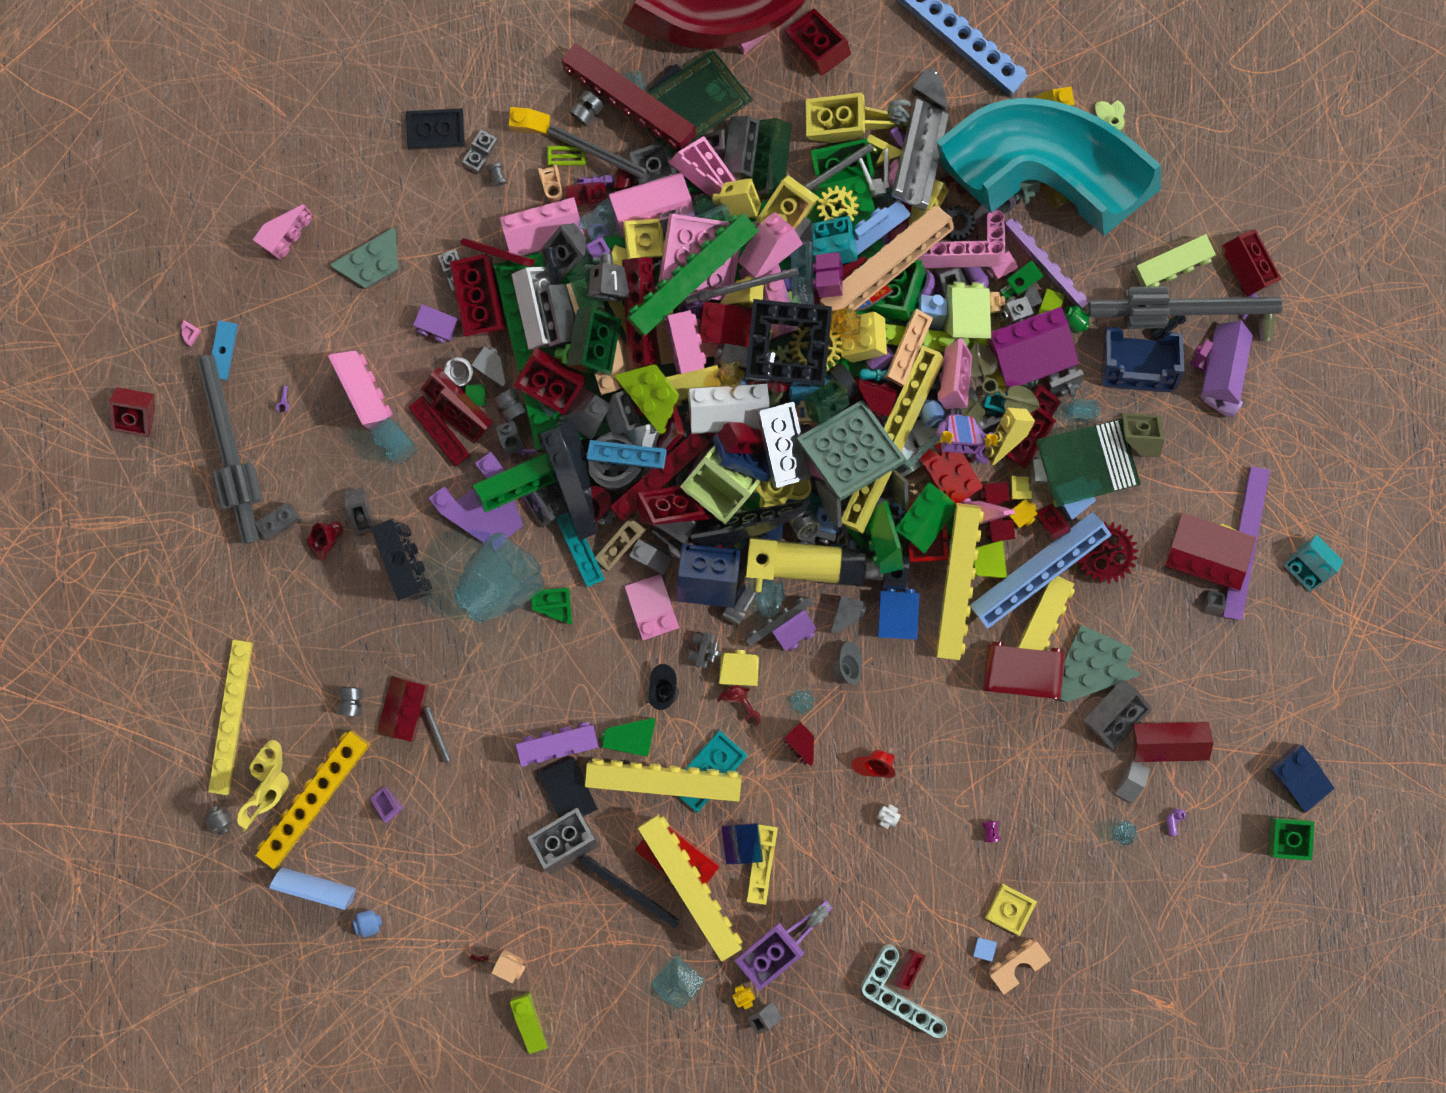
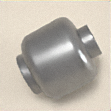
(218, 820)

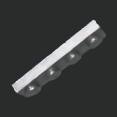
(785, 615)

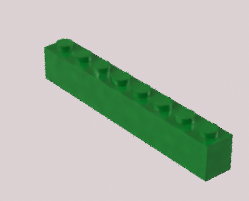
(691, 274)

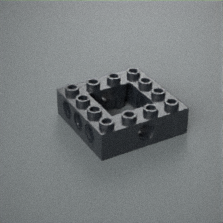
(790, 314)
(396, 549)

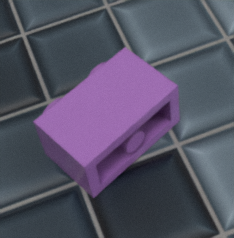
(436, 323)

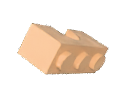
(1003, 972)

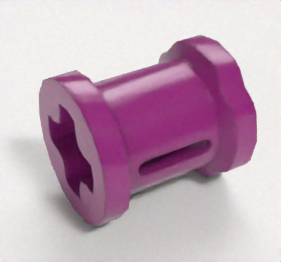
(991, 831)

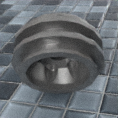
(622, 475)

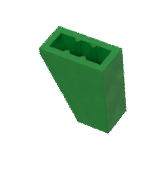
(630, 737)

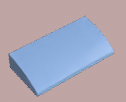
(313, 888)

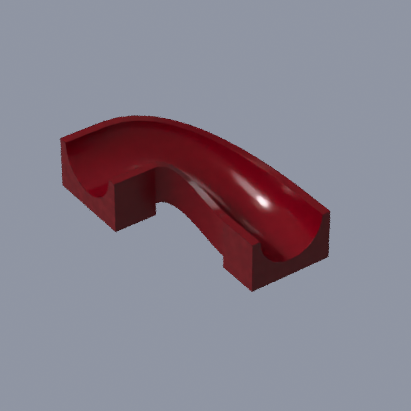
(709, 22)

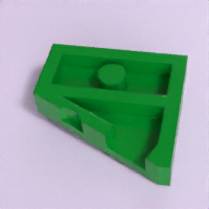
(554, 603)

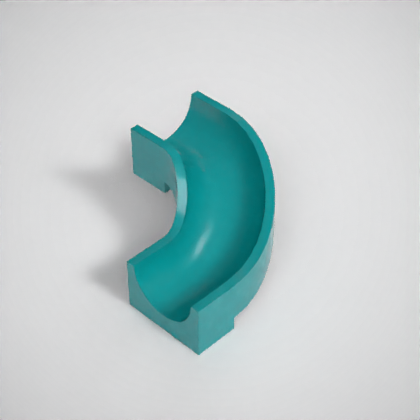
(1052, 144)

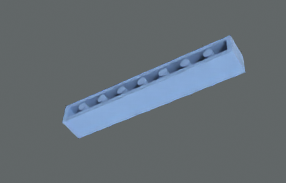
(1040, 570)

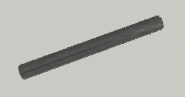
(597, 151)

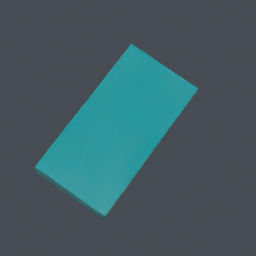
(717, 754)

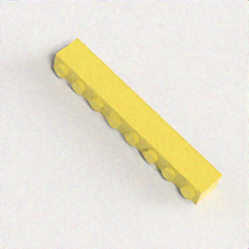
(958, 581)
(663, 780)
(690, 888)

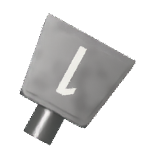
(608, 280)

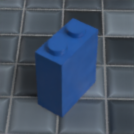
(898, 614)

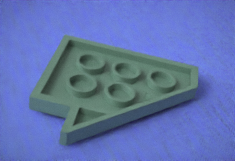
(1094, 664)

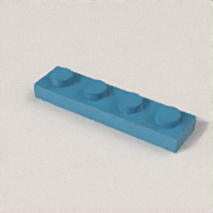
(626, 454)

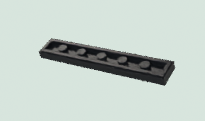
(630, 890)

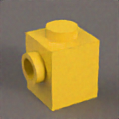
(1023, 514)

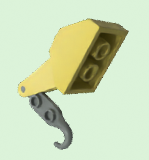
(844, 116)

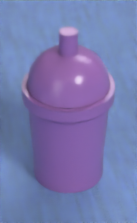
(976, 274)

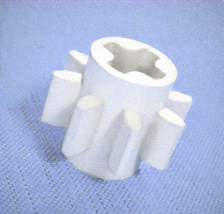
(888, 816)

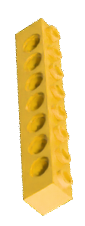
(274, 857)

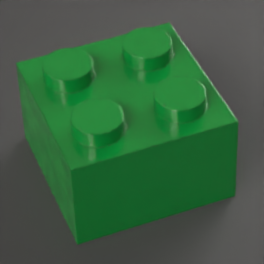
(1291, 838)

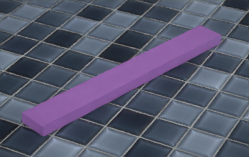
(1248, 524)

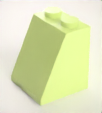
(968, 310)

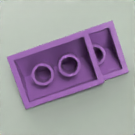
(1227, 362)

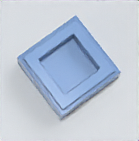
(984, 949)

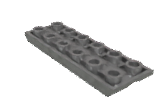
(920, 154)

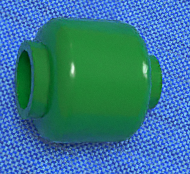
(1077, 319)

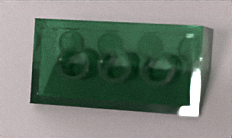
(770, 156)

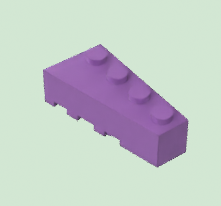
(557, 744)

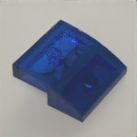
(742, 843)

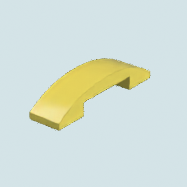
(761, 871)

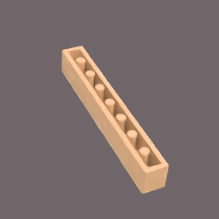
(892, 259)

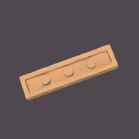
(909, 347)

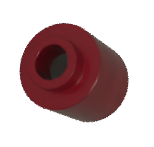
(622, 180)

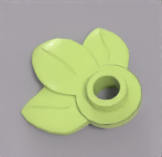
(1111, 112)

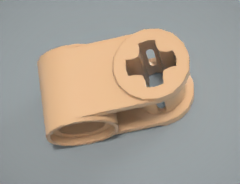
(551, 180)

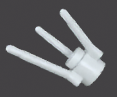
(876, 186)

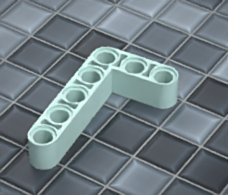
(897, 999)

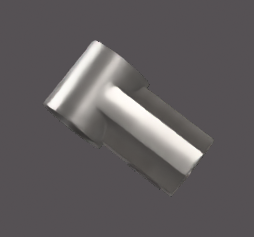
(742, 600)

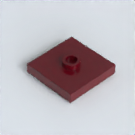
(673, 432)

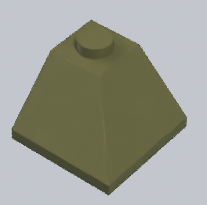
(1144, 433)

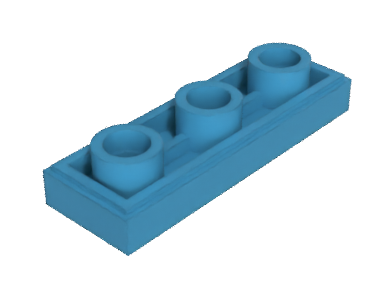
(224, 338)

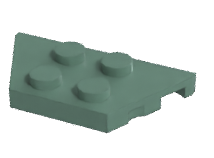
(371, 261)

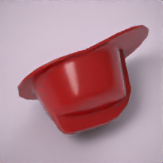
(875, 765)

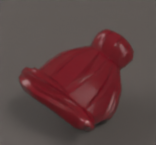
(323, 538)

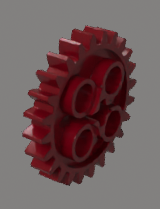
(1113, 569)

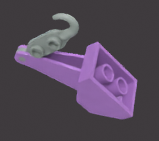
(777, 949)

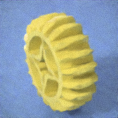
(798, 344)

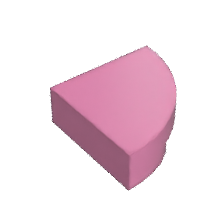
(189, 333)

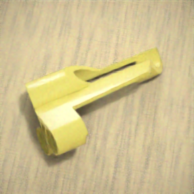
(270, 778)

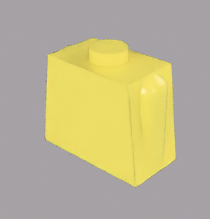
(739, 668)

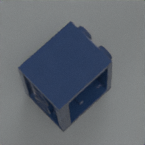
(708, 575)

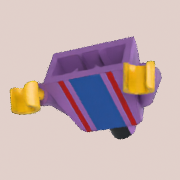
(962, 434)

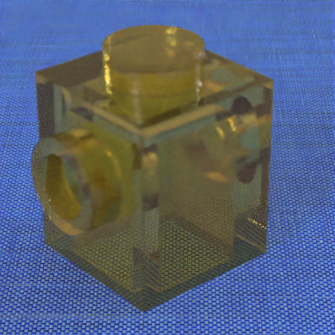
(845, 322)

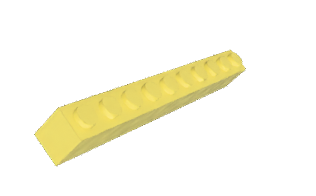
(898, 428)

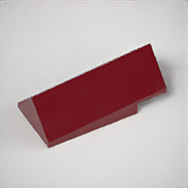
(455, 406)
(1026, 449)
(669, 506)
(1172, 742)

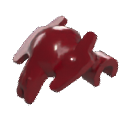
(738, 694)

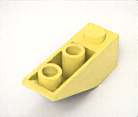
(1010, 432)

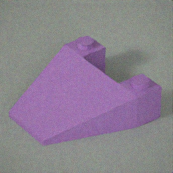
(470, 515)

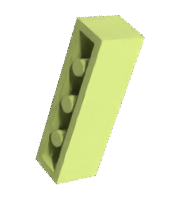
(1175, 261)

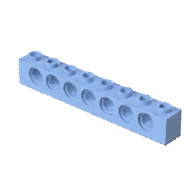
(964, 47)

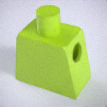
(991, 561)

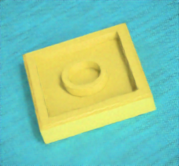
(644, 239)
(1010, 909)

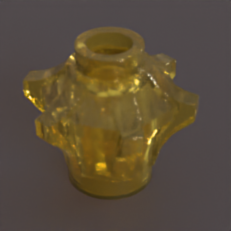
(729, 374)

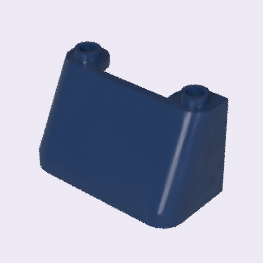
(1142, 362)

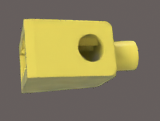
(739, 198)

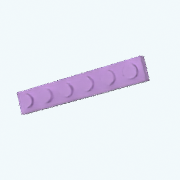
(1040, 257)

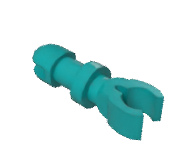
(865, 374)

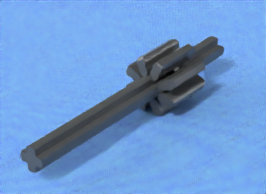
(1151, 306)
(235, 483)

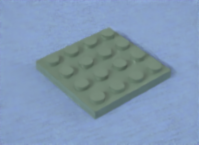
(851, 450)

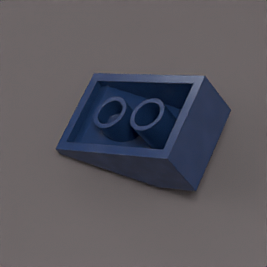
(1301, 777)

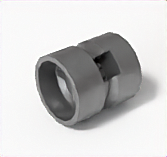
(581, 113)
(510, 406)
(805, 525)
(349, 701)

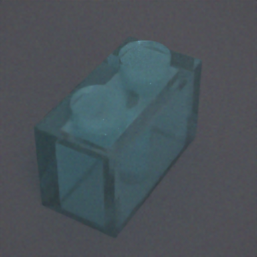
(1082, 411)

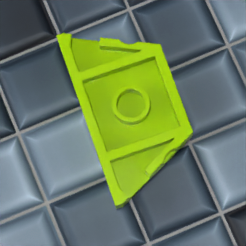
(651, 393)

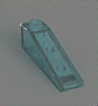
(803, 283)

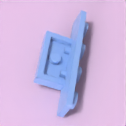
(879, 225)

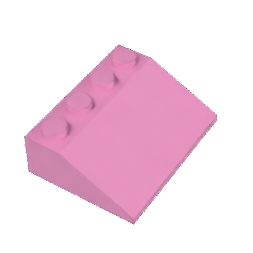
(361, 388)

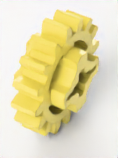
(830, 204)

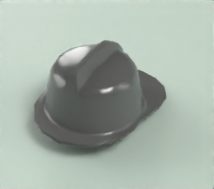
(848, 667)

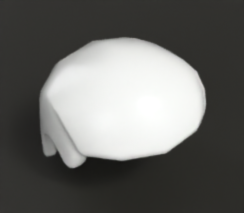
(459, 370)

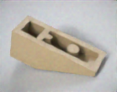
(621, 542)

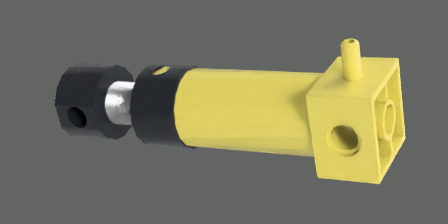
(818, 564)

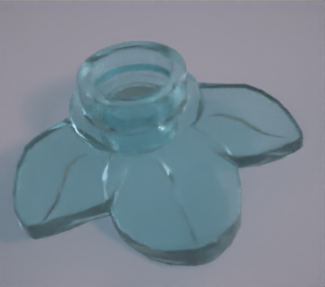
(598, 225)

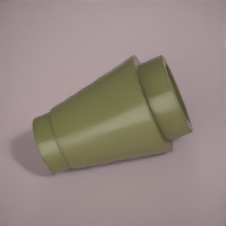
(1266, 326)

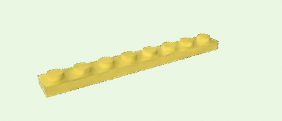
(230, 717)

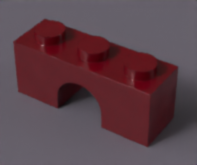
(997, 529)

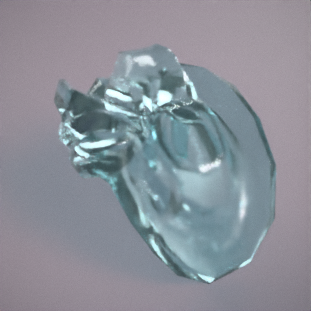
(770, 598)

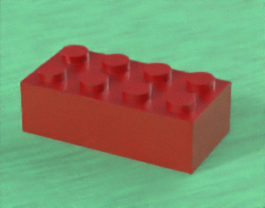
(703, 862)

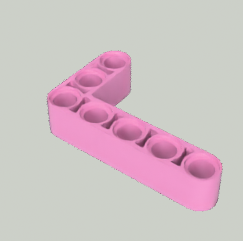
(971, 252)

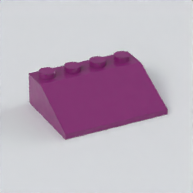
(1033, 348)

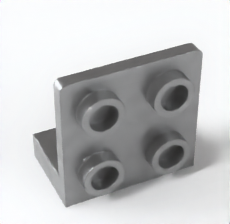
(546, 504)

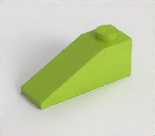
(528, 1022)

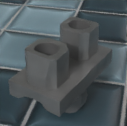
(1066, 384)
(707, 650)

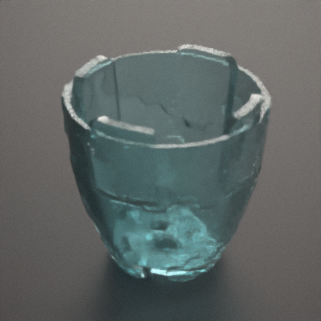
(497, 579)

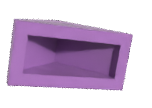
(386, 804)

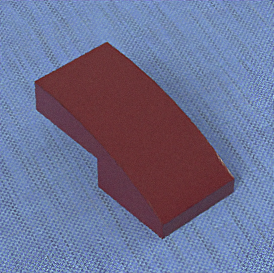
(586, 192)

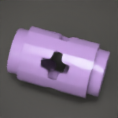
(1223, 407)

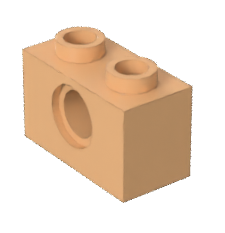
(509, 967)

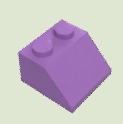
(794, 630)

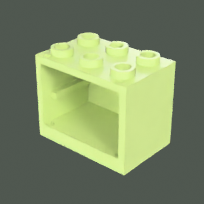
(718, 487)

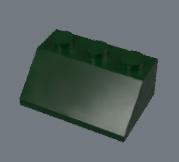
(594, 341)

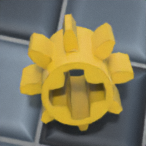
(743, 996)

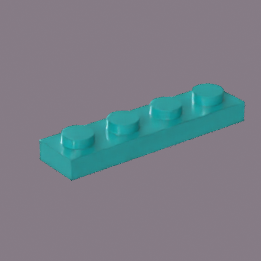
(581, 552)

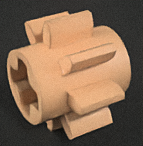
(996, 302)

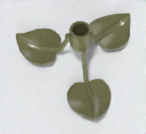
(985, 364)

